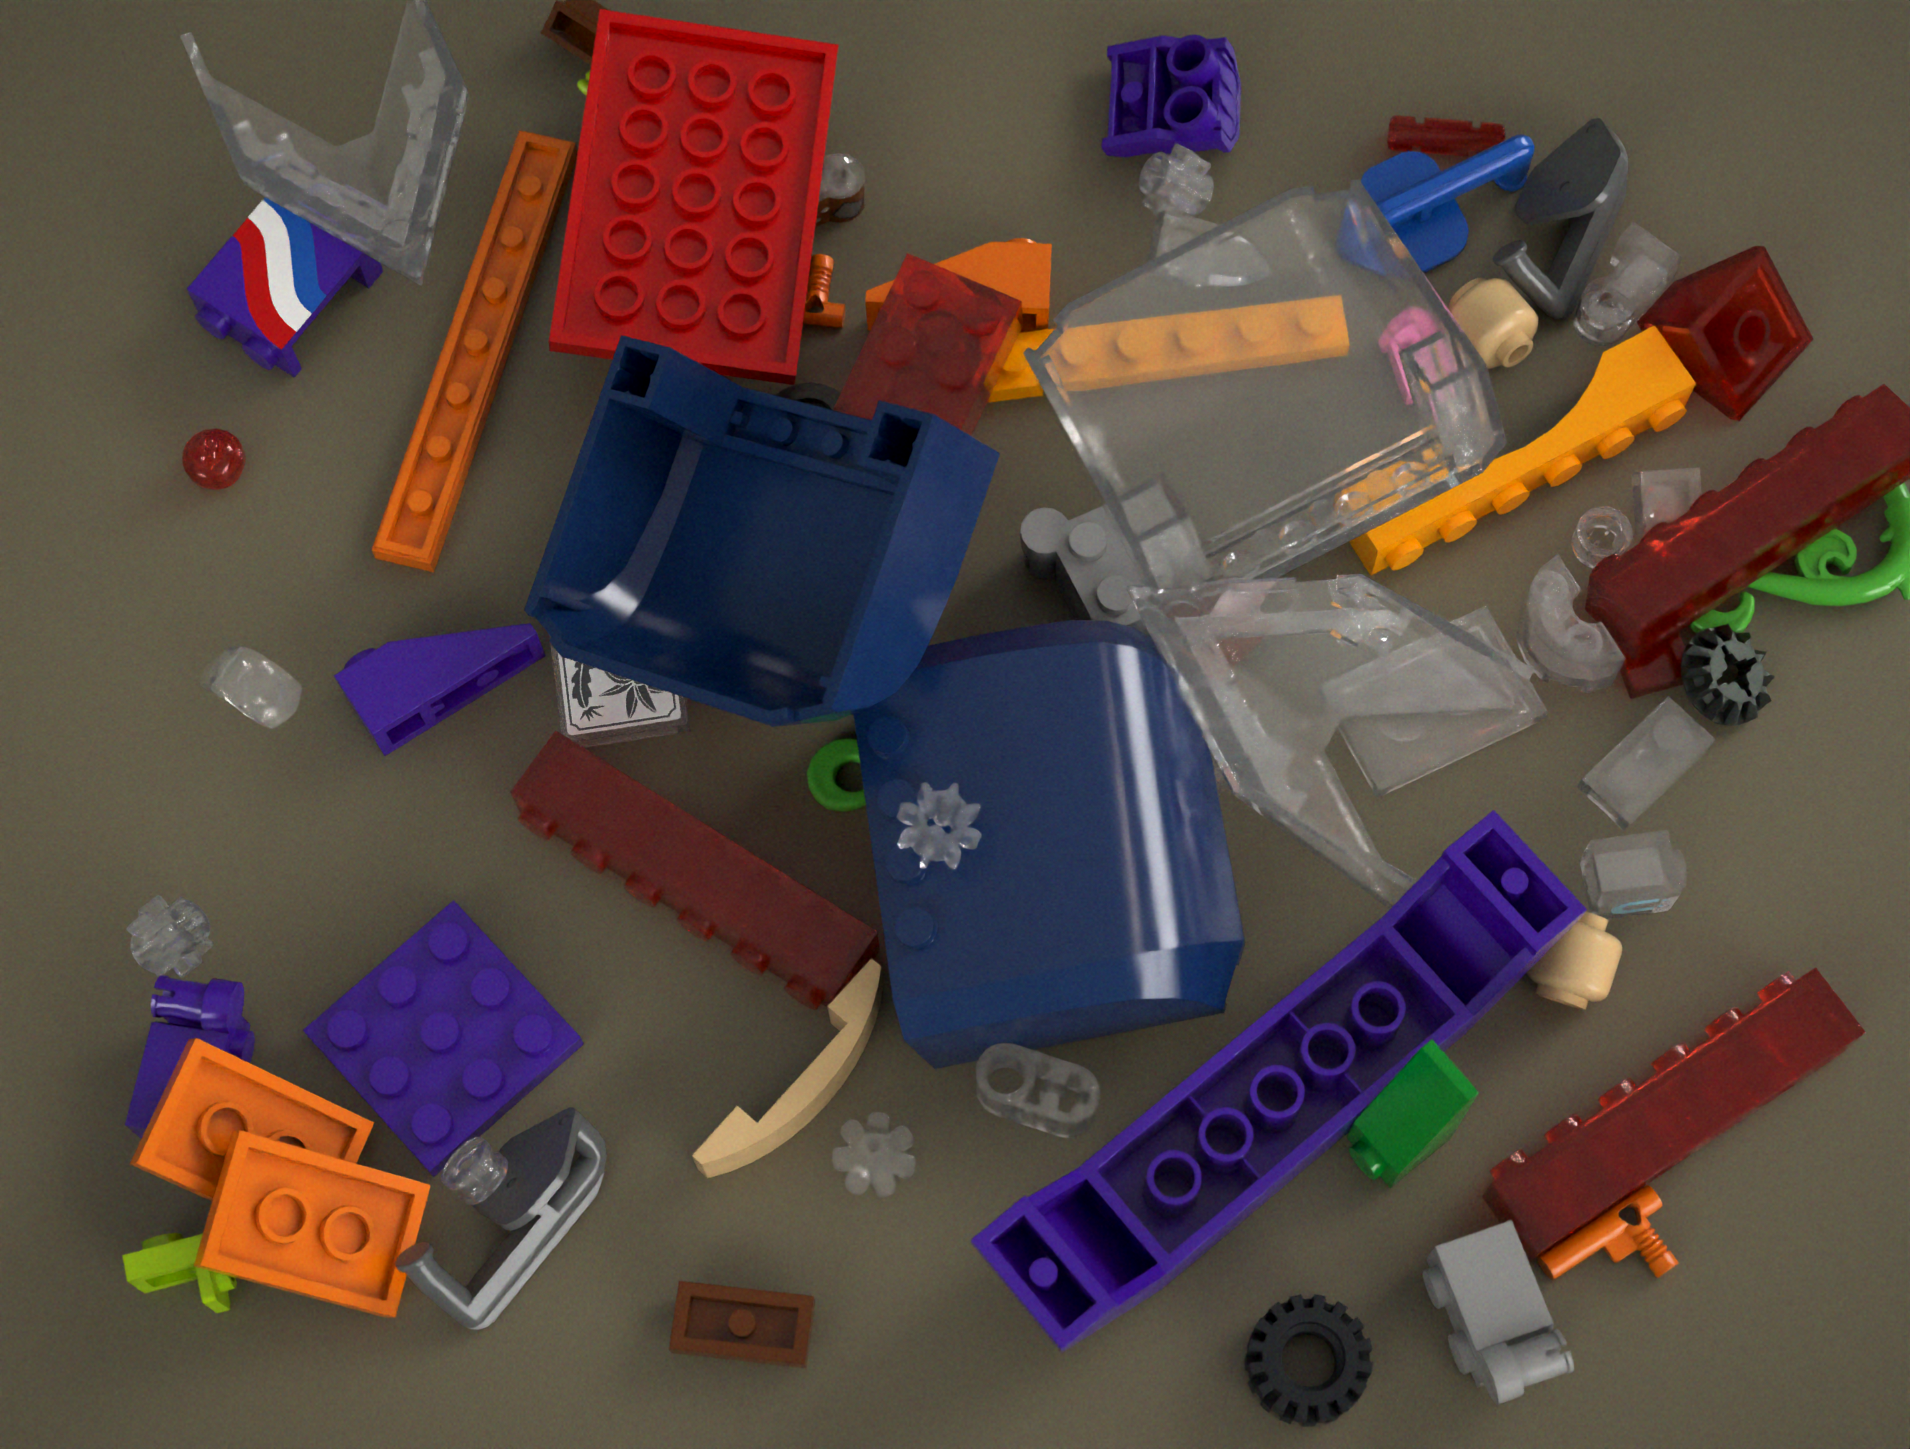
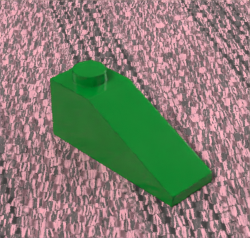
(1411, 1116)

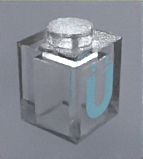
(1632, 874)

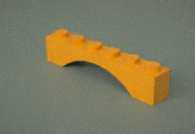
(1632, 390)

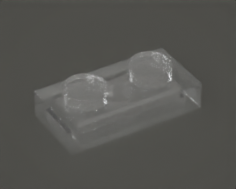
(1646, 763)

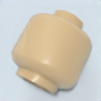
(1495, 320)
(1579, 964)

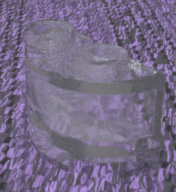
(1557, 640)

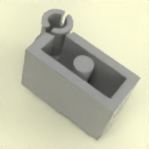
(1086, 563)
(1495, 1312)

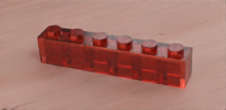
(1752, 523)
(693, 871)
(1672, 1112)

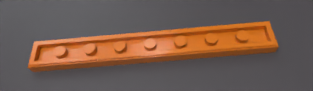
(475, 352)

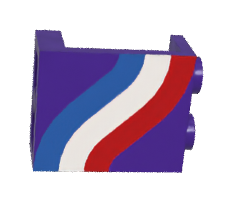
(275, 283)

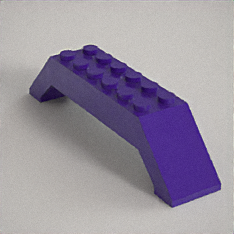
(1280, 1089)

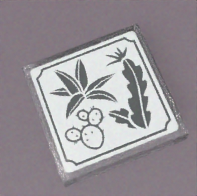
(611, 709)

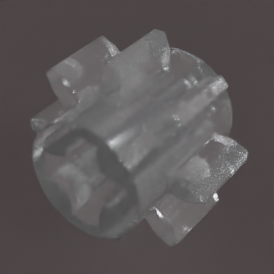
(1176, 182)
(945, 809)
(170, 936)

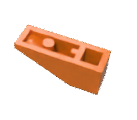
(1011, 267)

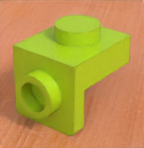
(170, 1262)

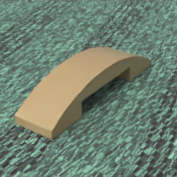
(743, 1140)

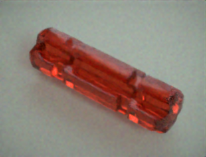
(1442, 135)

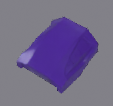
(1172, 95)

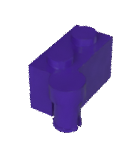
(192, 1011)

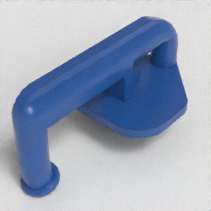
(1422, 201)

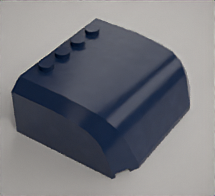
(755, 541)
(1099, 852)

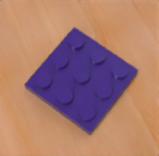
(443, 1037)

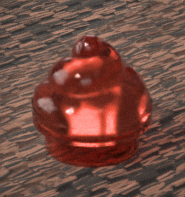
(213, 459)

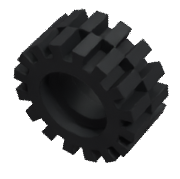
(1334, 1327)

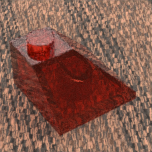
(1731, 329)

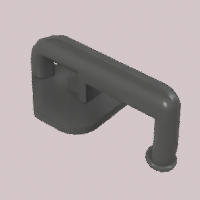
(1580, 181)
(535, 1201)

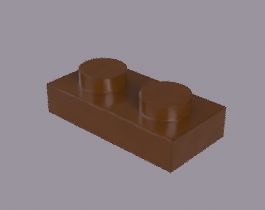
(742, 1324)

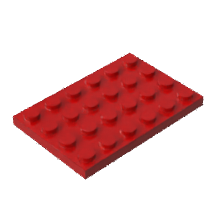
(695, 194)

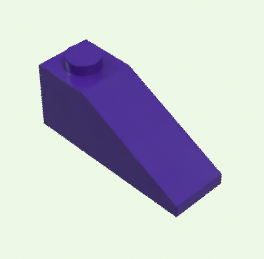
(426, 679)

